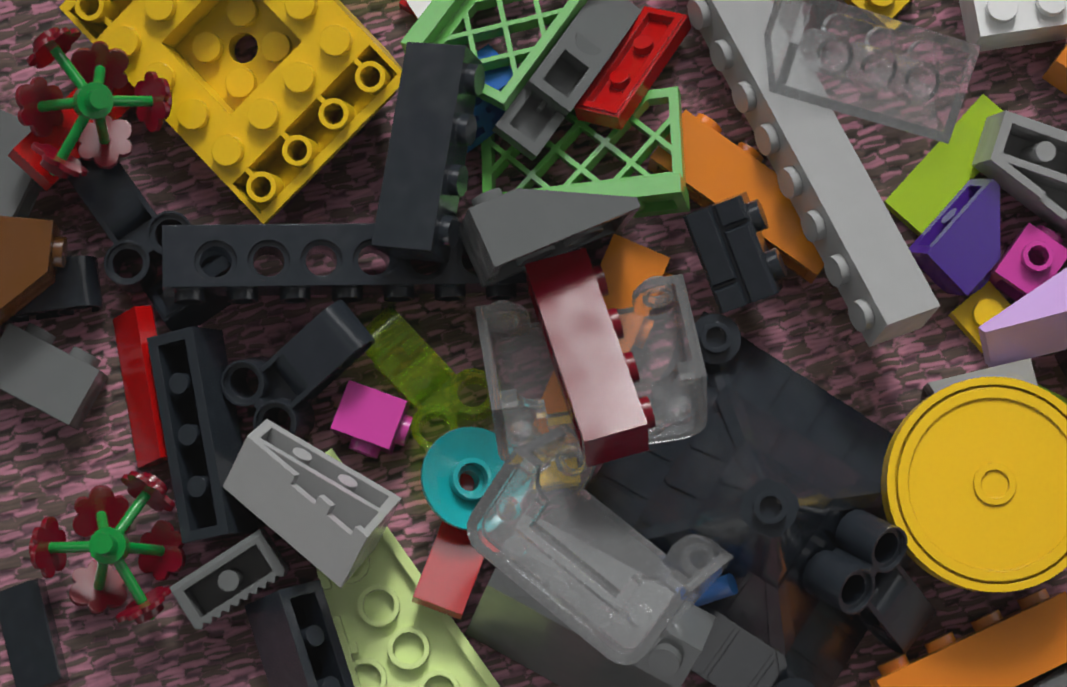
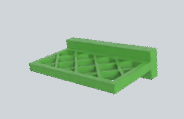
(445, 20)
(656, 192)

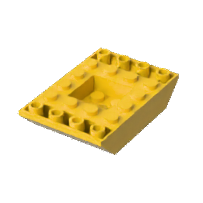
(262, 120)

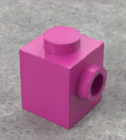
(1029, 261)
(372, 420)

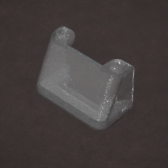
(656, 331)
(584, 557)

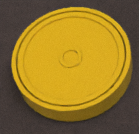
(982, 484)

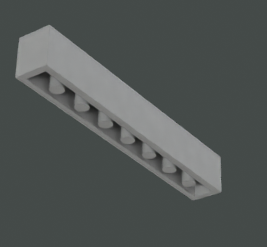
(821, 178)

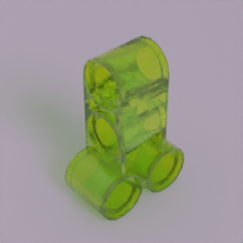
(422, 375)

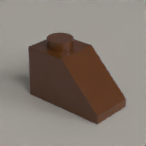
(28, 261)

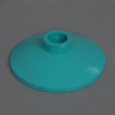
(457, 453)

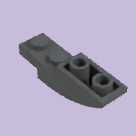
(565, 74)

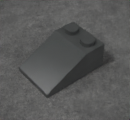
(534, 224)

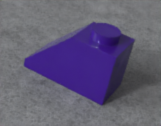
(963, 239)

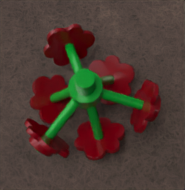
(95, 76)
(106, 520)

